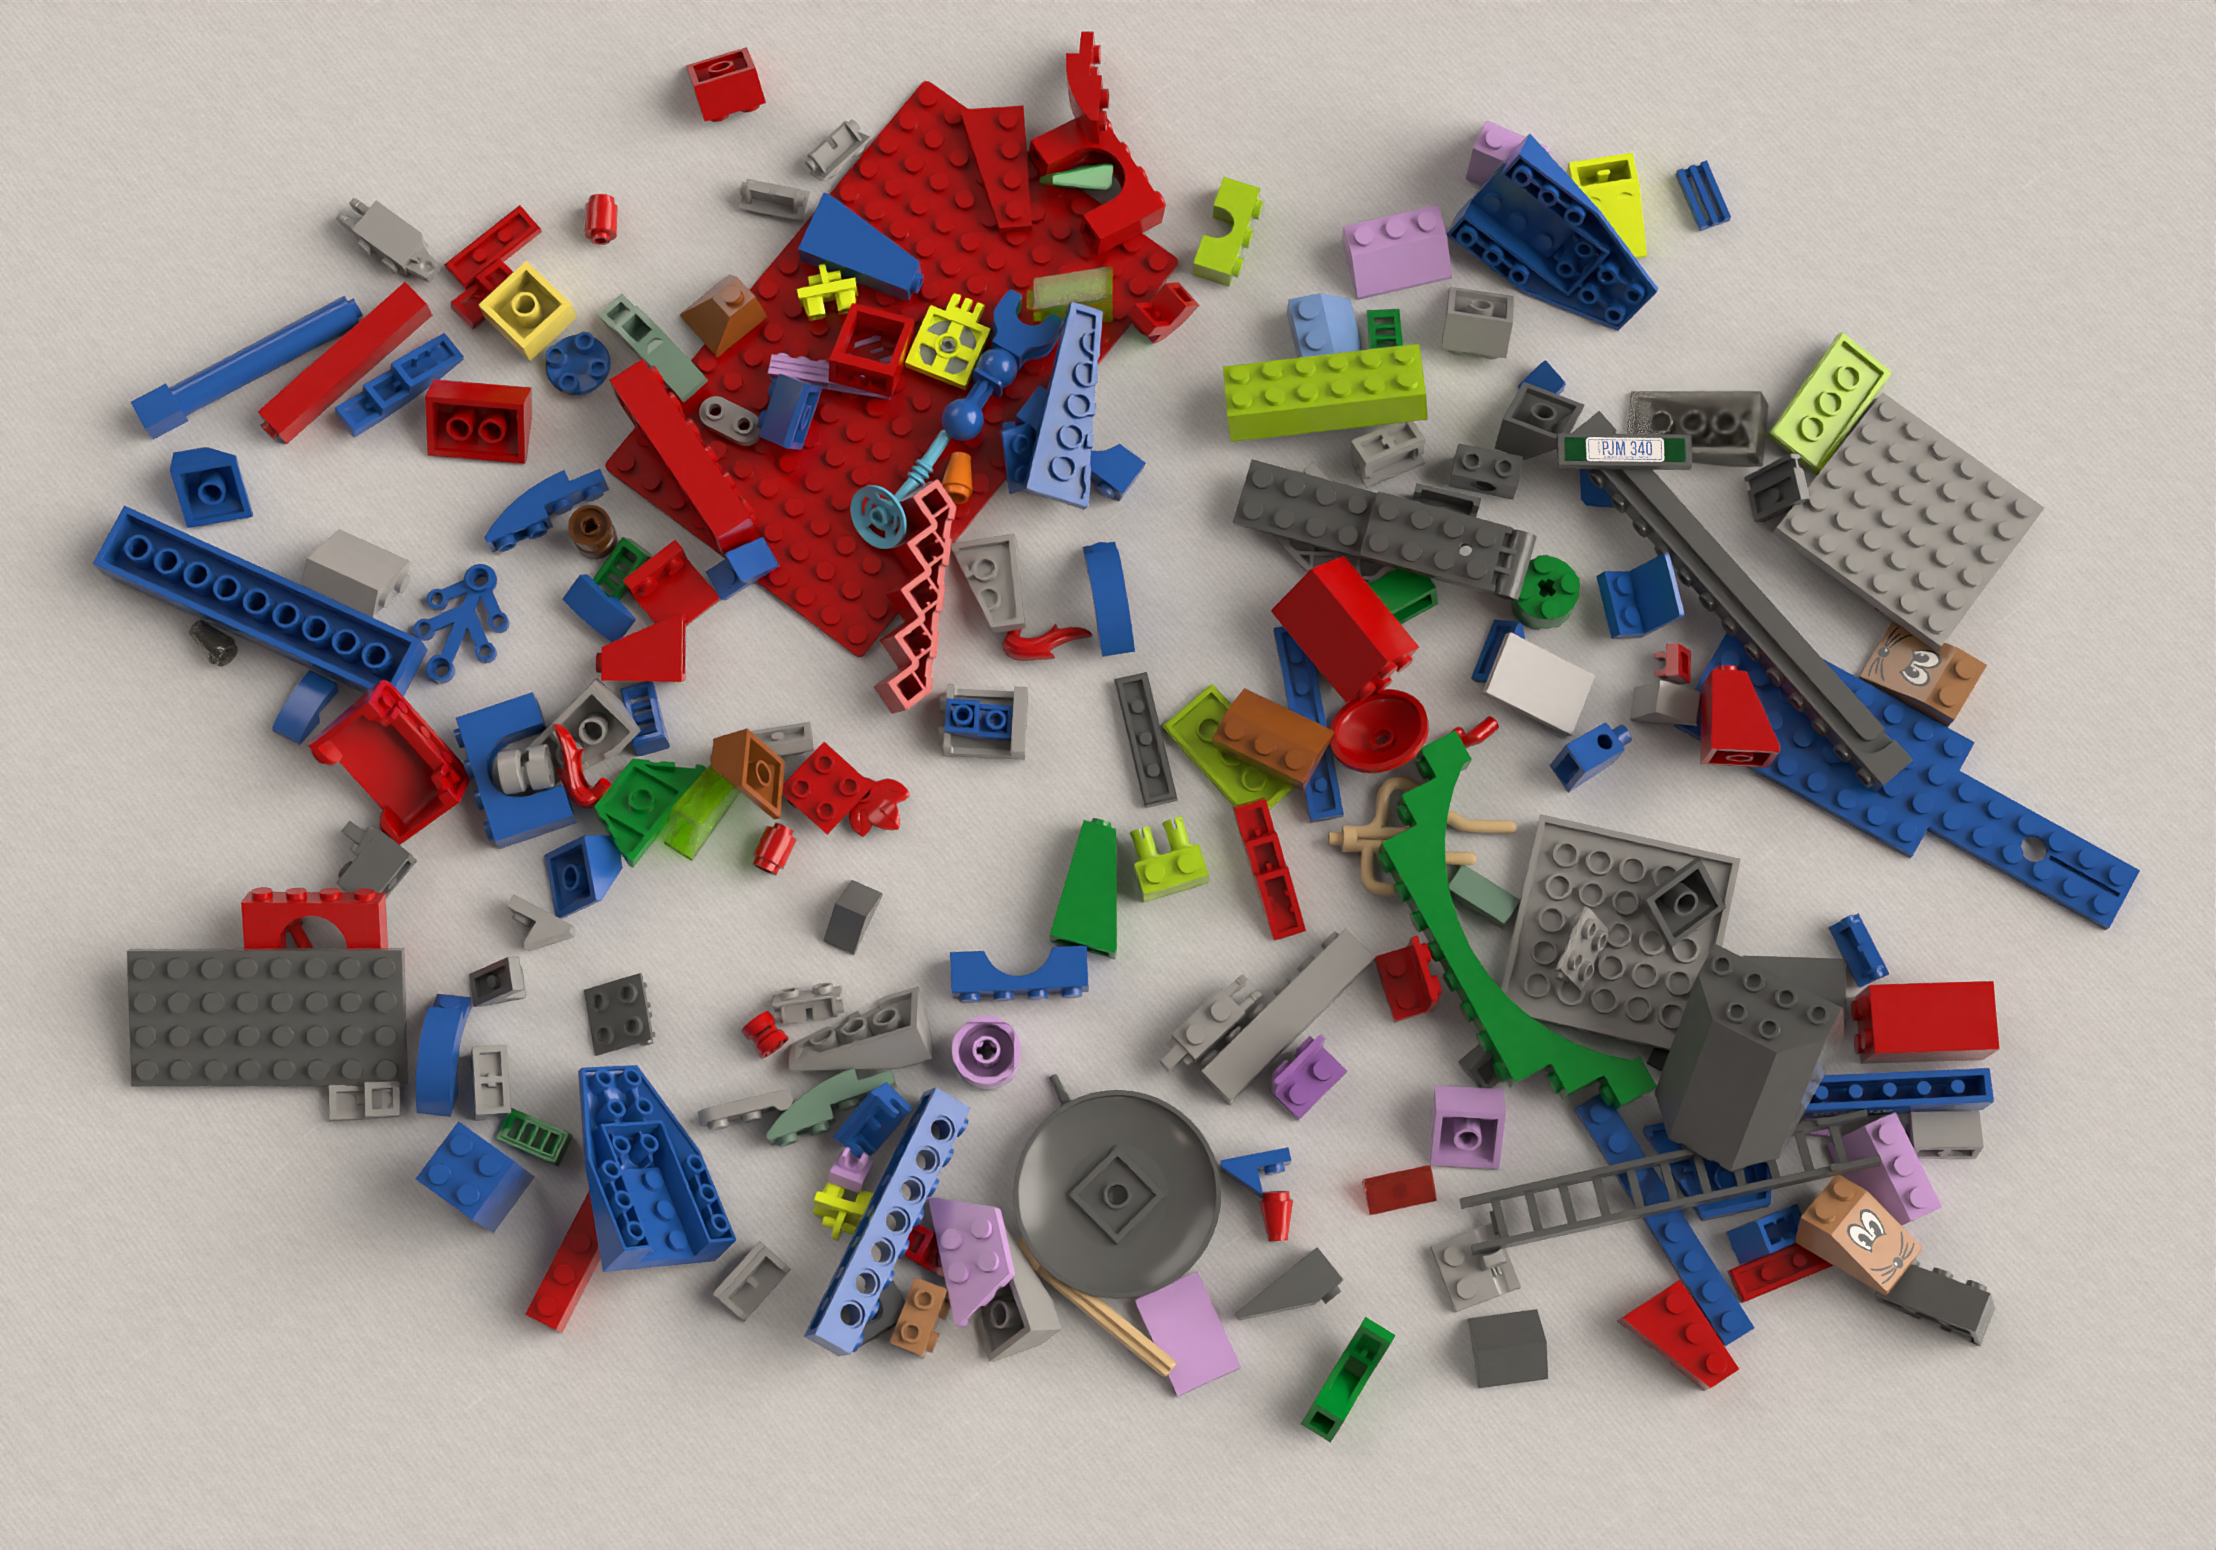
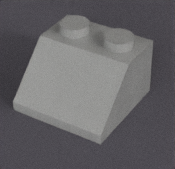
(1478, 323)

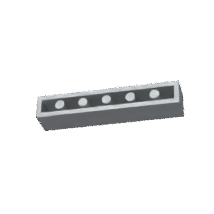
(1287, 1016)

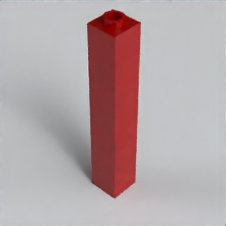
(344, 364)

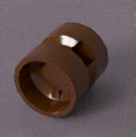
(592, 532)

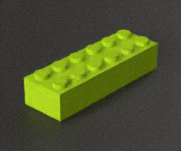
(1325, 392)

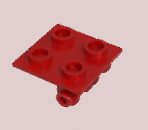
(825, 788)

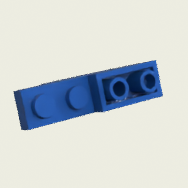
(530, 512)

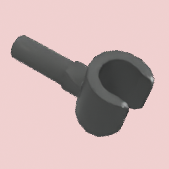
(1062, 1095)

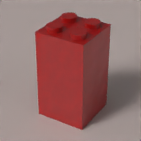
(1345, 629)
(1925, 1022)

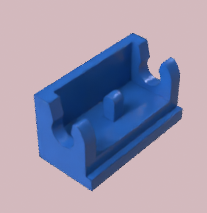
(873, 1121)

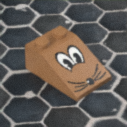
(1922, 677)
(1857, 1235)

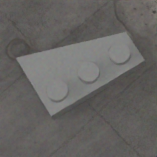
(995, 579)

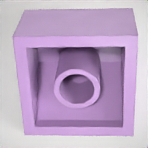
(1467, 1127)

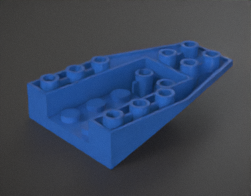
(1551, 240)
(645, 1176)

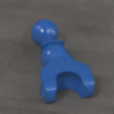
(999, 366)

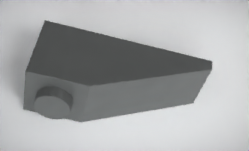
(1299, 1287)

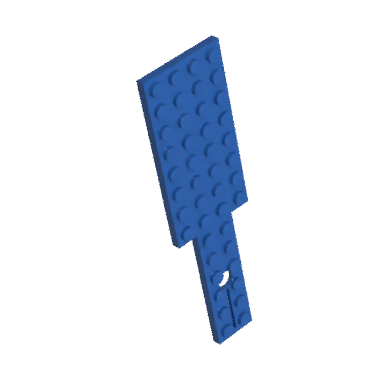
(1928, 795)

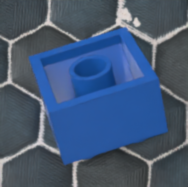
(789, 411)

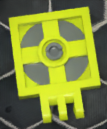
(949, 343)

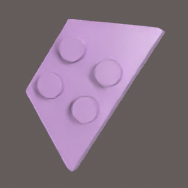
(972, 1254)

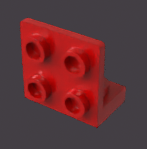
(670, 586)
(1408, 981)

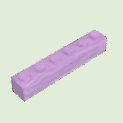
(811, 372)

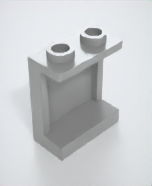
(983, 748)

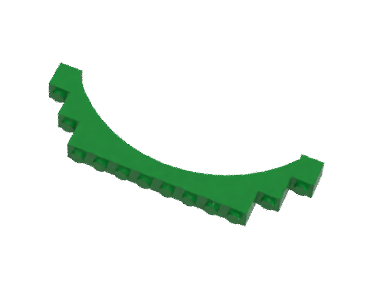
(1511, 1036)

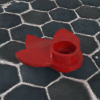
(879, 807)

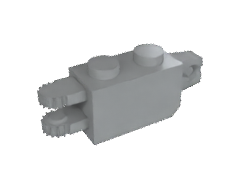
(391, 239)

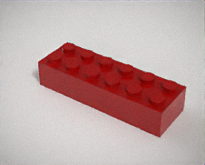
(683, 457)

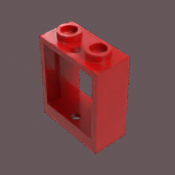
(879, 377)

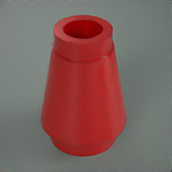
(1276, 1214)

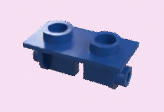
(1017, 450)
(1858, 950)

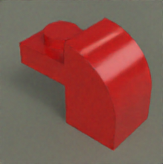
(1163, 313)

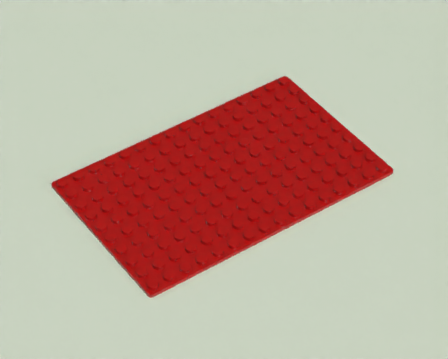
(930, 200)

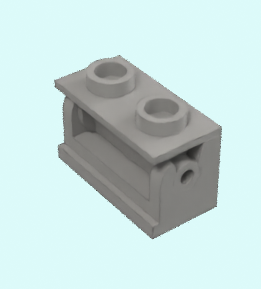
(1387, 452)

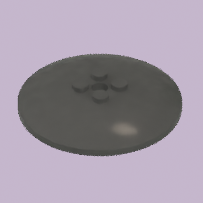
(1109, 1143)

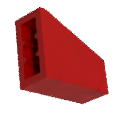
(648, 654)

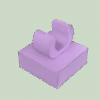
(850, 1171)

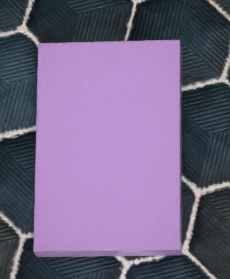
(1189, 1331)

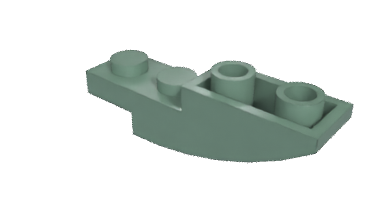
(653, 346)
(815, 1108)

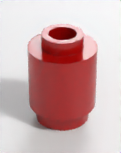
(601, 219)
(774, 848)

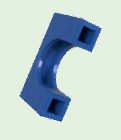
(483, 736)

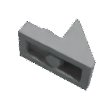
(547, 927)

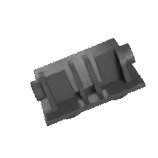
(619, 1014)

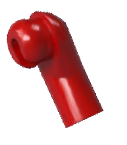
(1478, 733)

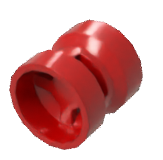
(765, 1034)

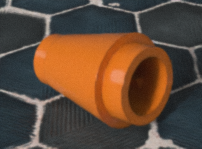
(958, 478)

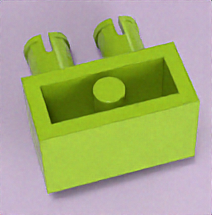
(1171, 872)

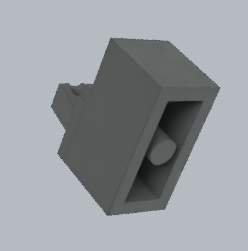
(378, 863)

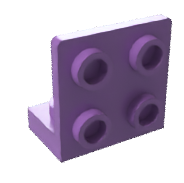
(1307, 1078)

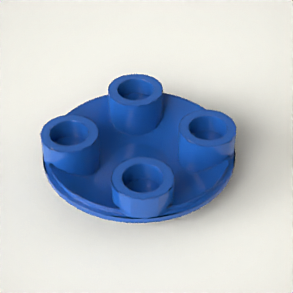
(577, 364)

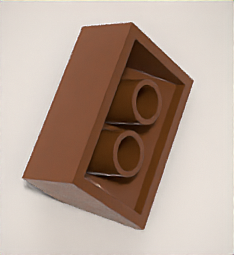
(1272, 738)

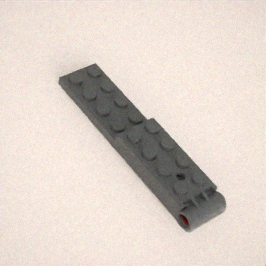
(1385, 530)

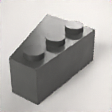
(1942, 1300)

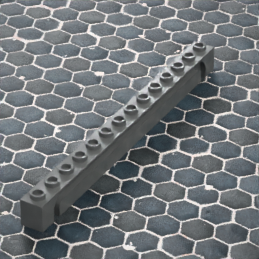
(1751, 618)

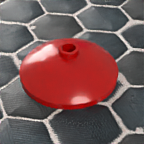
(1379, 731)

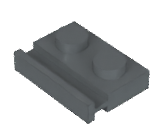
(1777, 488)

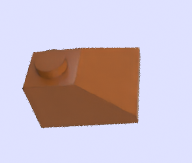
(724, 314)
(750, 768)

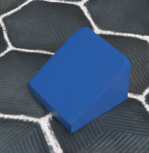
(1546, 378)

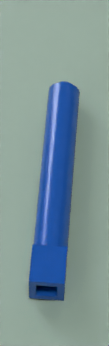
(168, 406)

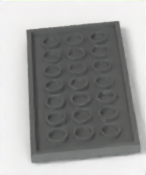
(267, 1016)

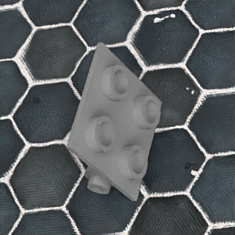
(1586, 941)

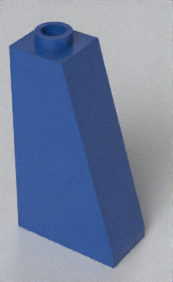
(859, 251)

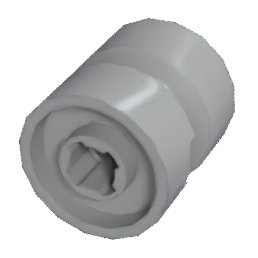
(525, 769)

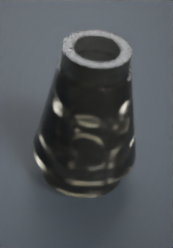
(215, 645)

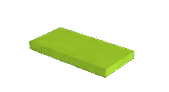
(1829, 403)
(1235, 780)

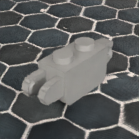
(1208, 1026)

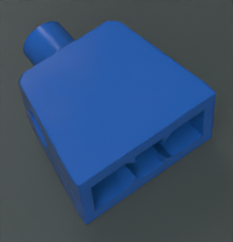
(1590, 755)

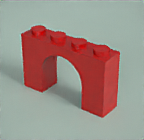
(1125, 216)
(357, 915)

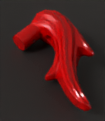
(1039, 648)
(572, 775)

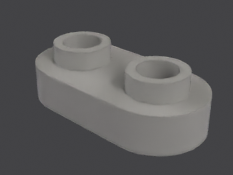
(728, 421)

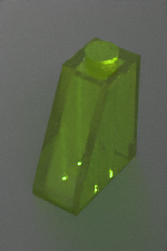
(1085, 287)
(699, 813)

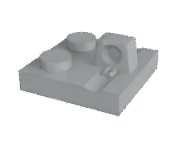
(1474, 1277)

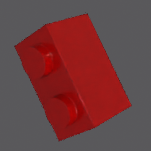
(726, 85)

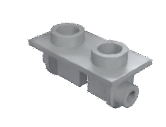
(827, 161)
(773, 200)
(795, 1002)

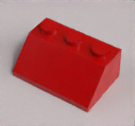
(478, 421)

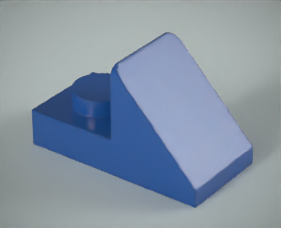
(742, 568)
(1245, 1168)

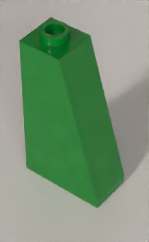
(1089, 894)

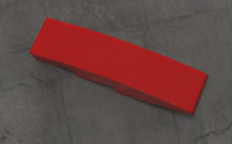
(1269, 869)

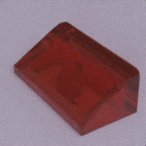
(1399, 1190)

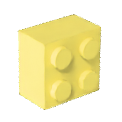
(527, 311)

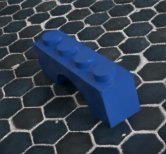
(1111, 469)
(1062, 973)

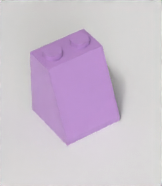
(1491, 150)

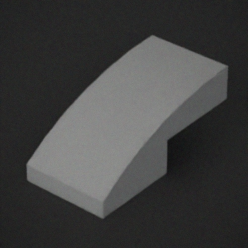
(364, 1102)

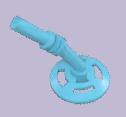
(892, 510)

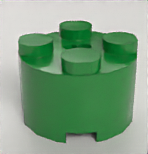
(1554, 609)

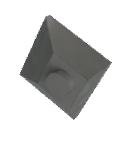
(1535, 421)

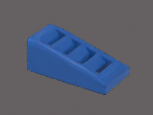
(653, 737)

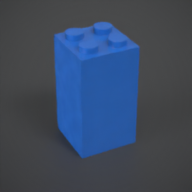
(475, 1177)

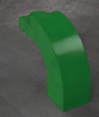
(1347, 1379)

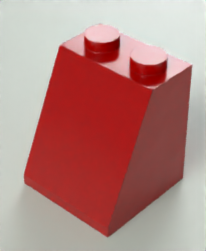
(1734, 722)

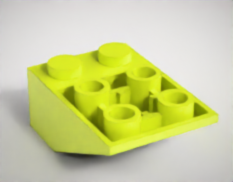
(1615, 190)

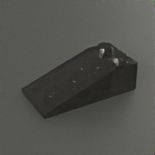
(1723, 425)

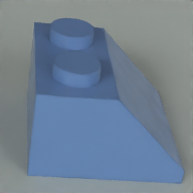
(1322, 325)

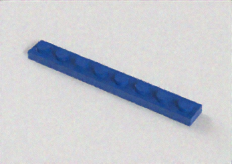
(1669, 1229)

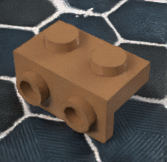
(920, 1317)

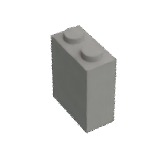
(356, 573)

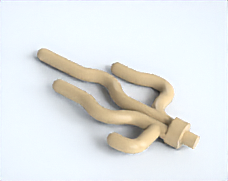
(1369, 837)

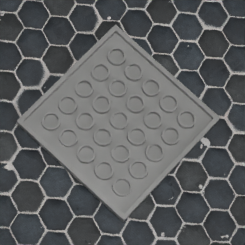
(1909, 521)
(1637, 978)

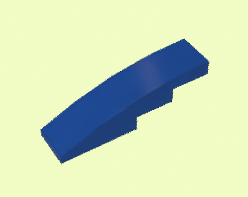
(400, 385)

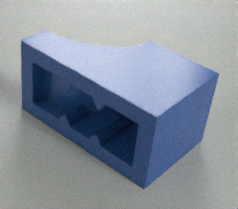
(1765, 1234)

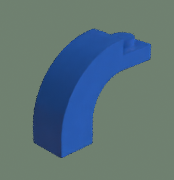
(1109, 598)
(439, 1055)

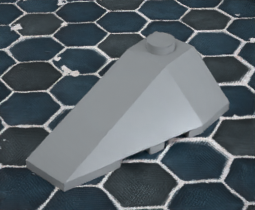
(884, 1037)

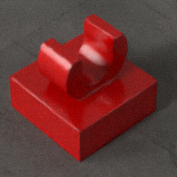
(1677, 663)

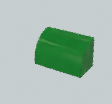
(1405, 594)

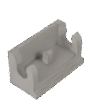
(490, 1081)
(1945, 1134)
(752, 1281)

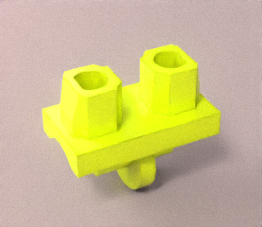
(827, 290)
(840, 1213)

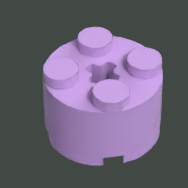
(1001, 1066)

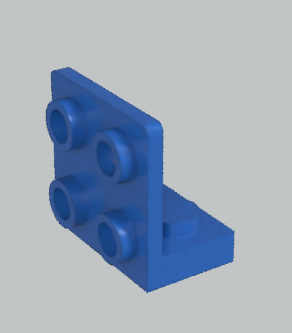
(1640, 598)

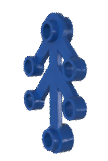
(463, 618)

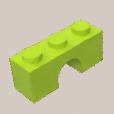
(1220, 257)

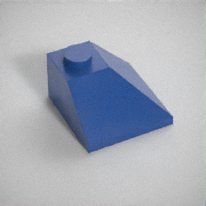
(209, 486)
(582, 872)

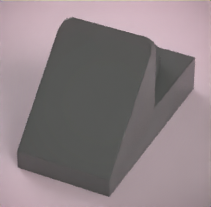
(498, 983)

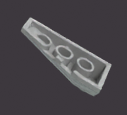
(595, 722)
(1019, 1313)

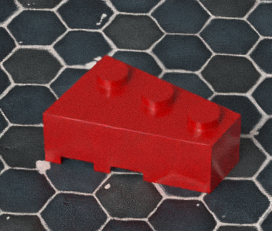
(1682, 1335)

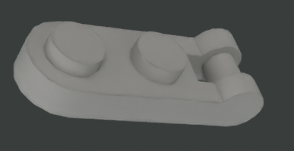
(747, 1109)

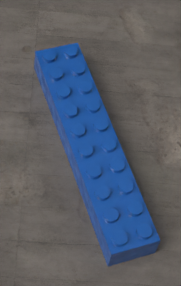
(257, 604)

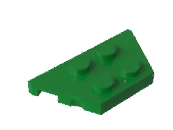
(641, 804)

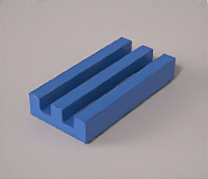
(1693, 171)

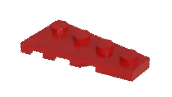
(1000, 151)

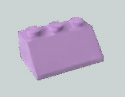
(1397, 252)
(1900, 1179)

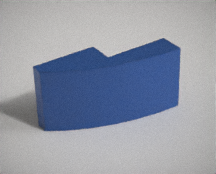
(598, 610)
(302, 708)
(978, 720)

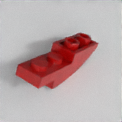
(1086, 88)

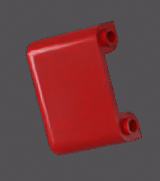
(394, 760)

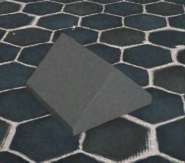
(1682, 902)
(1509, 1348)

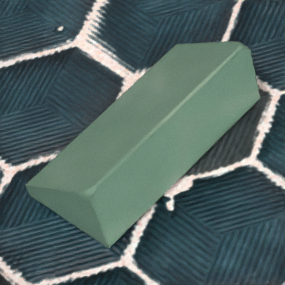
(1482, 896)

